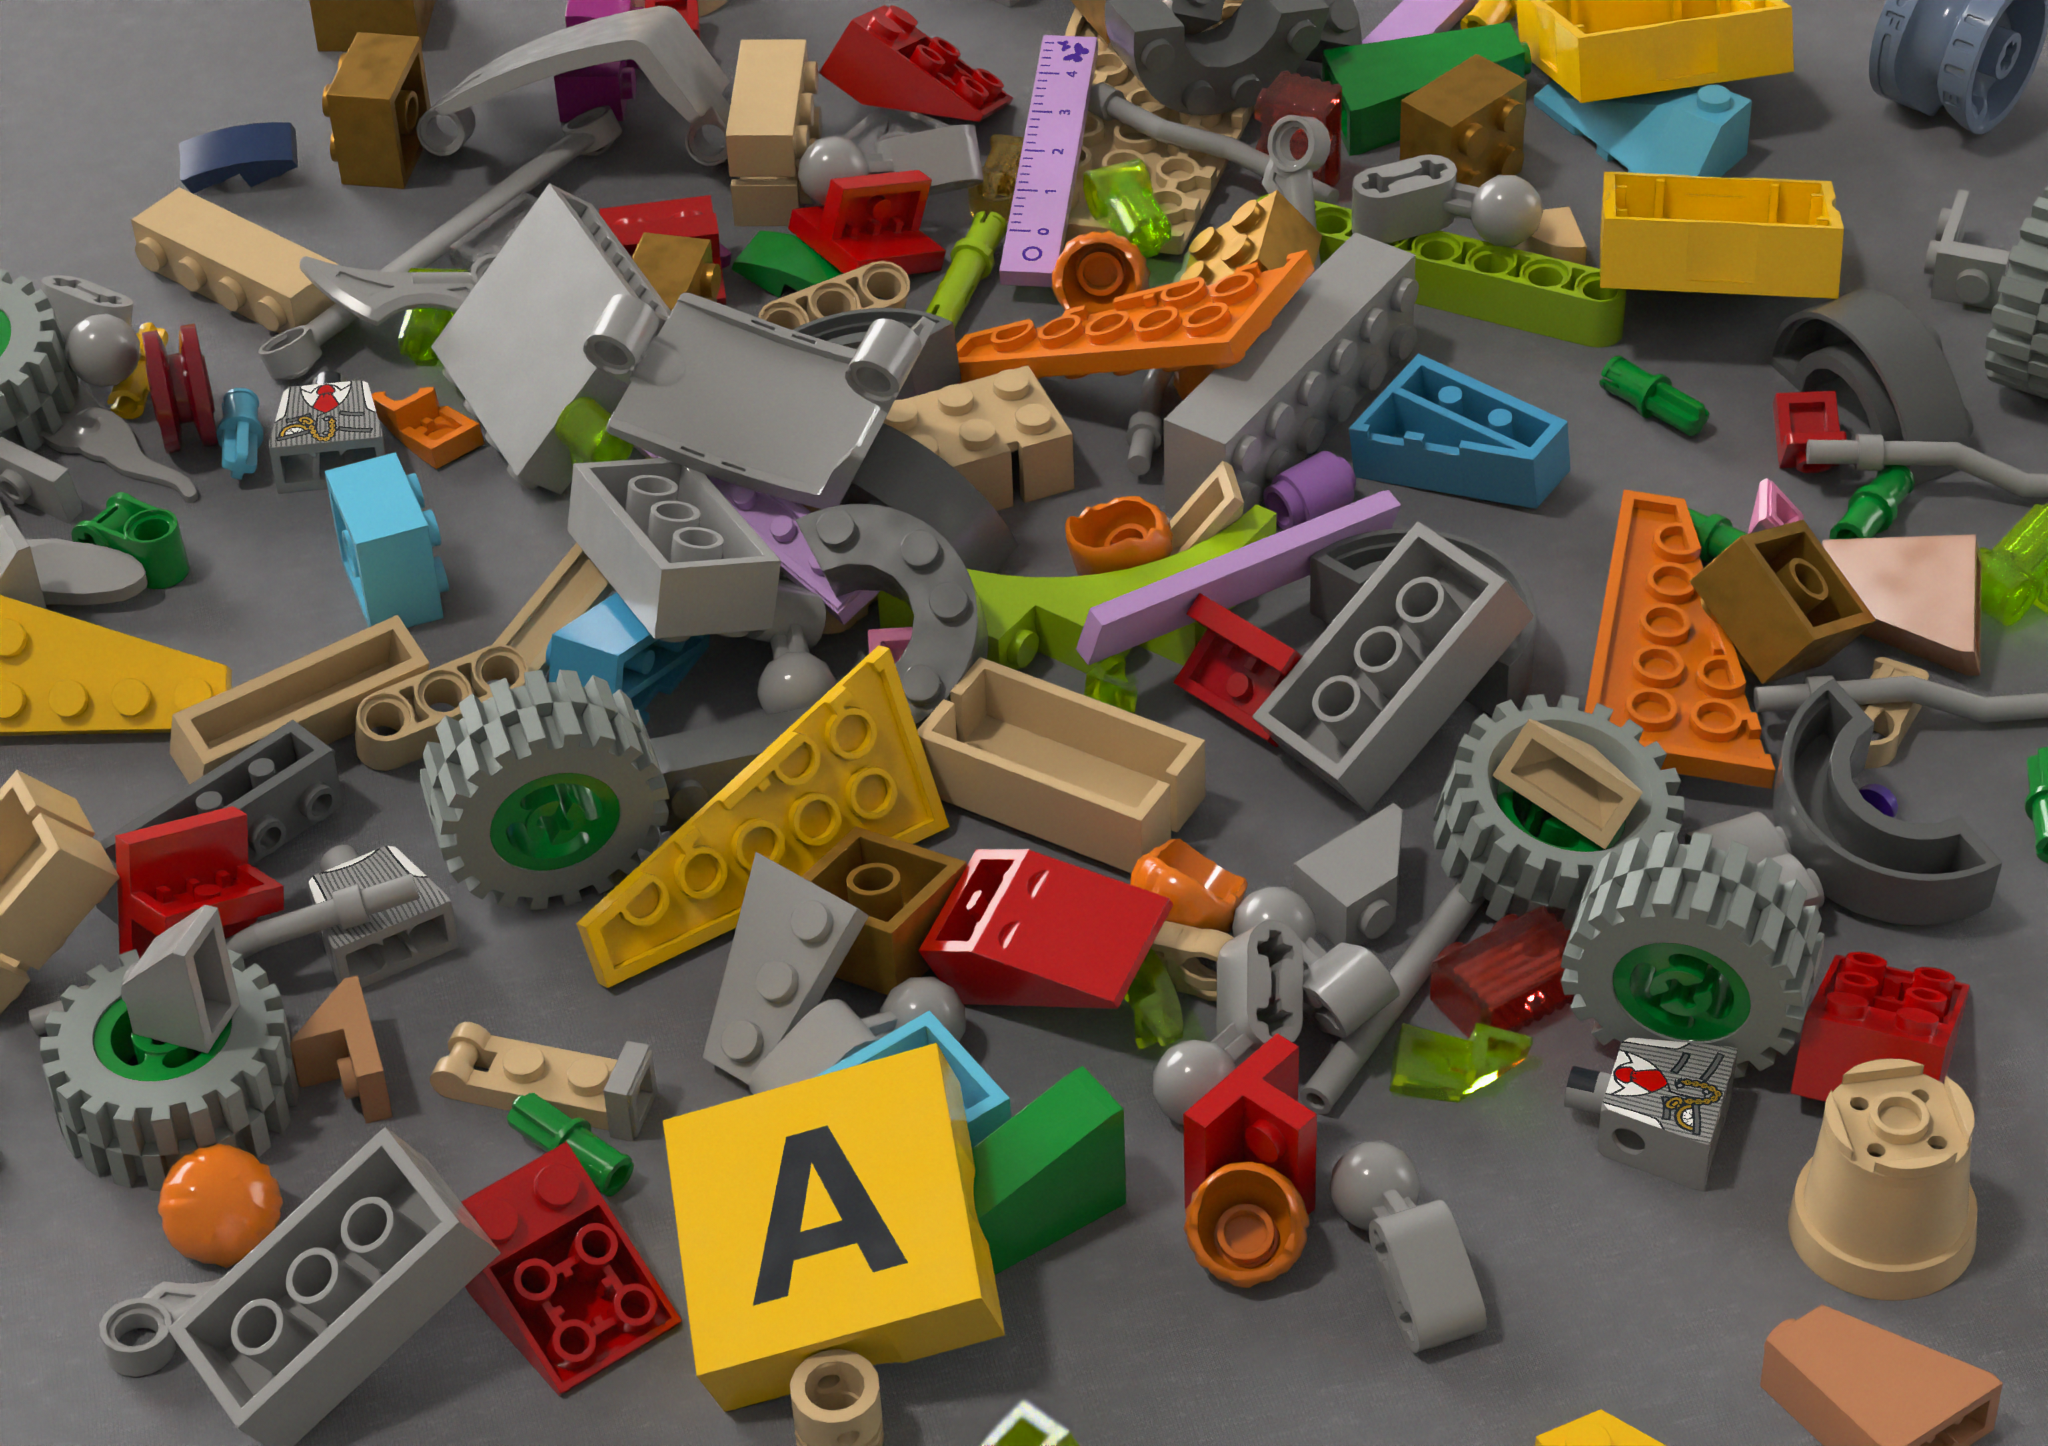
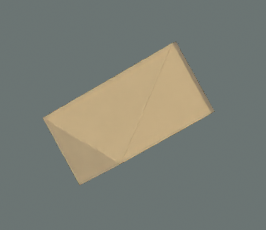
(1208, 510)
(1569, 781)

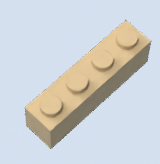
(228, 260)
(314, 691)

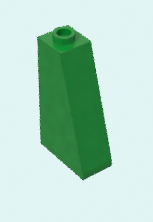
(1385, 72)
(1050, 1169)

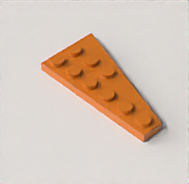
(1147, 329)
(1666, 657)

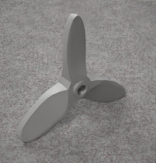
(84, 572)

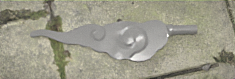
(109, 439)

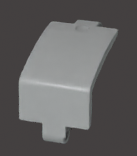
(650, 36)
(751, 394)

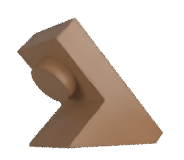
(342, 1046)

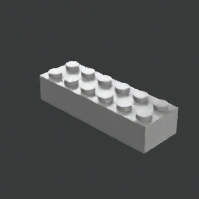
(1298, 375)

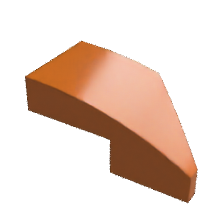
(425, 428)

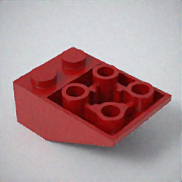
(898, 67)
(1041, 933)
(1876, 1014)
(566, 1272)

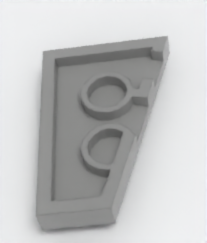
(778, 965)

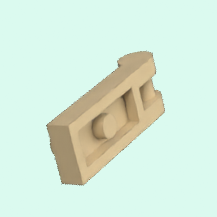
(559, 1076)

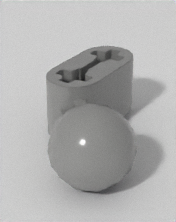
(943, 154)
(1424, 197)
(95, 328)
(795, 675)
(1338, 986)
(1255, 1000)
(835, 1032)
(1412, 1245)

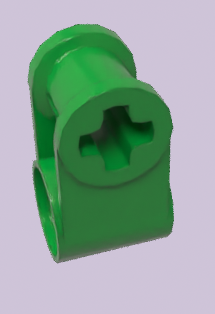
(140, 531)

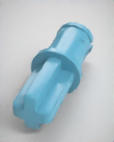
(240, 432)

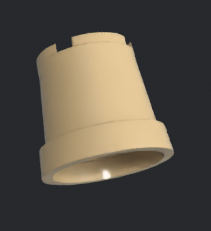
(1889, 1185)

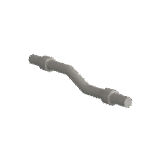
(1110, 104)
(1146, 426)
(1872, 452)
(1913, 690)
(348, 907)

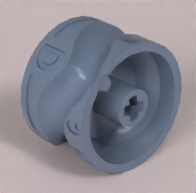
(1958, 56)

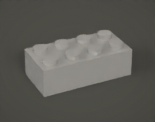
(673, 548)
(1393, 666)
(333, 1291)

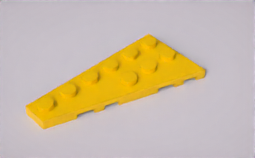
(91, 679)
(832, 770)

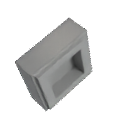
(630, 1091)

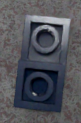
(250, 150)

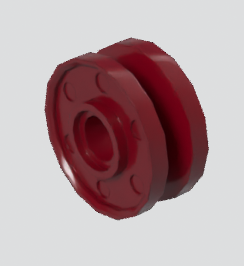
(180, 388)

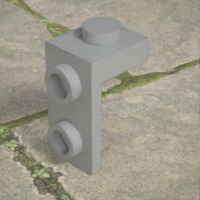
(1962, 270)

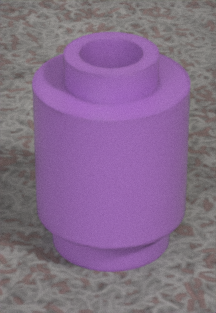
(1310, 489)

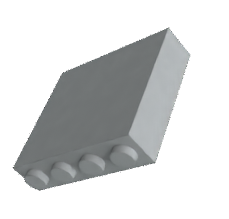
(525, 329)

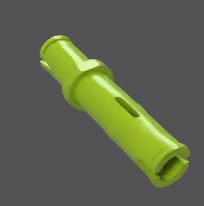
(971, 262)

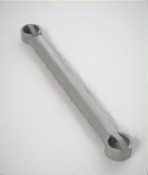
(298, 348)

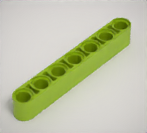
(1499, 283)

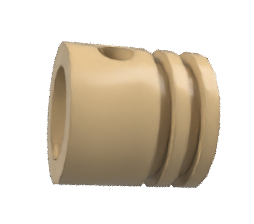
(836, 1401)

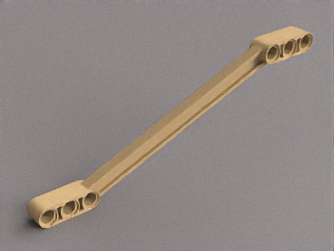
(575, 582)

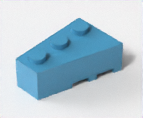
(1459, 438)
(622, 651)

